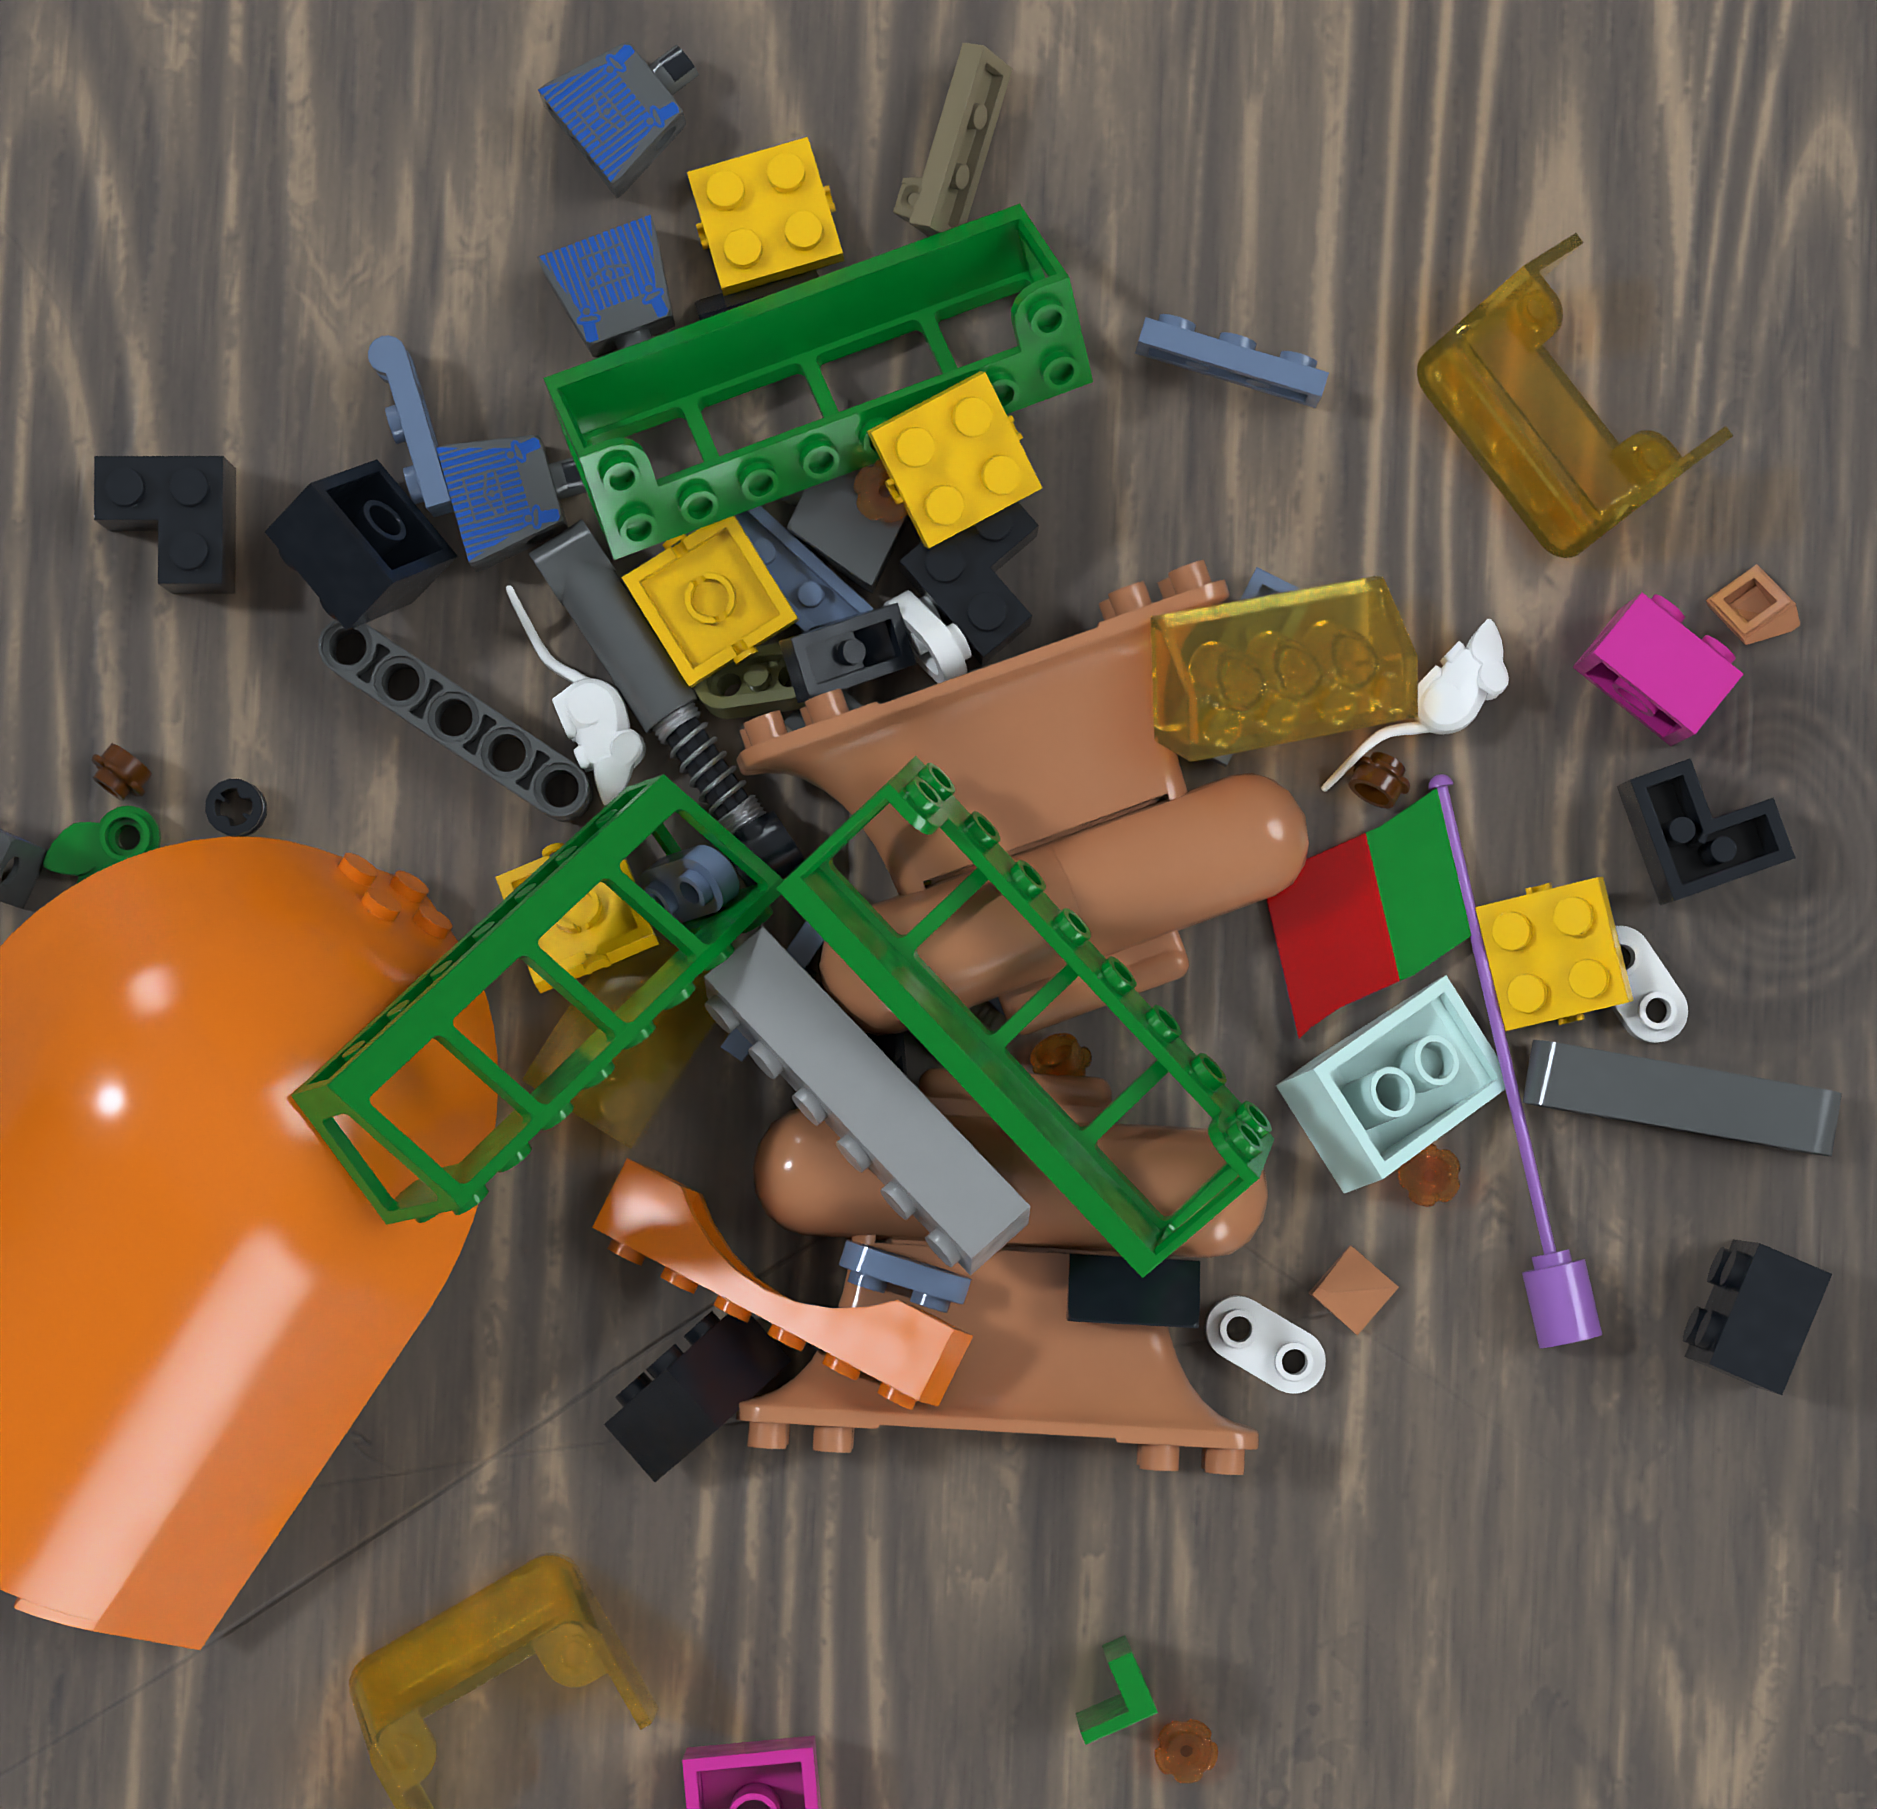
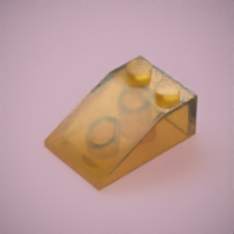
(643, 1075)

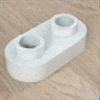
(935, 647)
(1649, 981)
(1265, 1345)

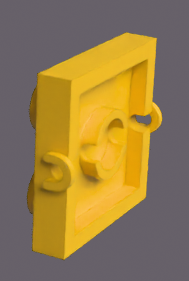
(765, 216)
(954, 459)
(710, 599)
(591, 933)
(1554, 953)

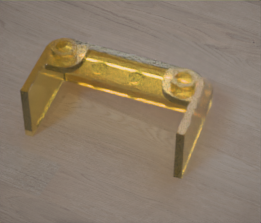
(1535, 426)
(527, 1612)

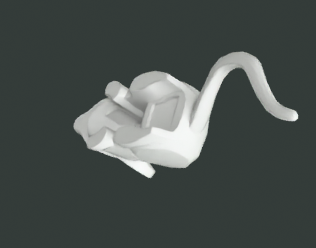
(1449, 694)
(593, 717)

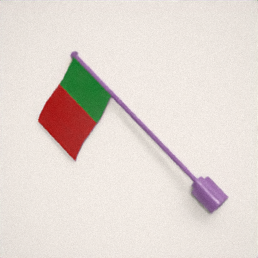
(1380, 916)

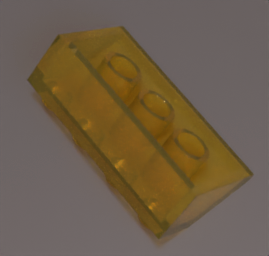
(1281, 669)

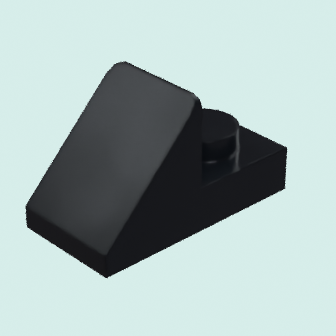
(847, 652)

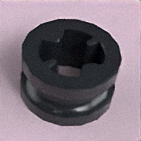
(226, 824)

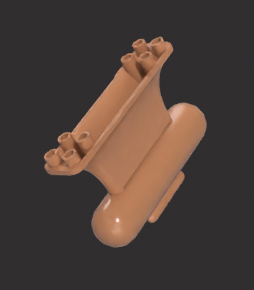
(1070, 779)
(1025, 1359)

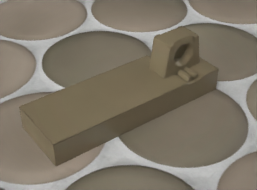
(959, 146)

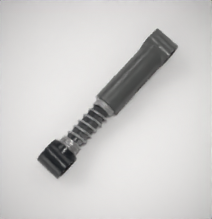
(656, 690)

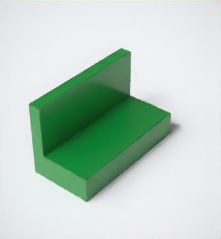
(1125, 1708)

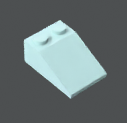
(1394, 1086)

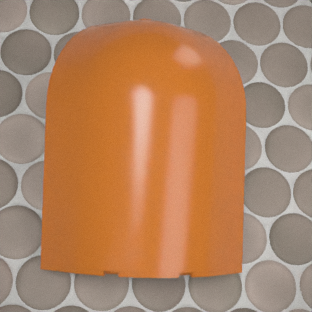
(177, 1241)

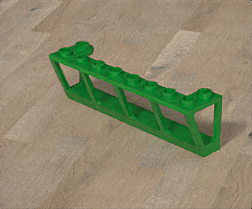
(796, 335)
(483, 954)
(981, 1056)

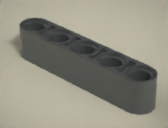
(426, 709)
(1682, 1097)

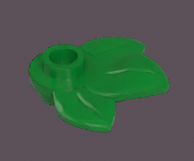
(95, 846)

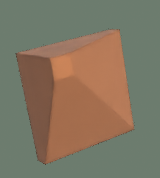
(1755, 607)
(1353, 1290)

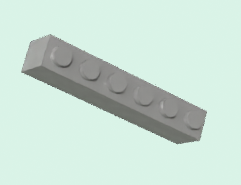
(866, 1102)

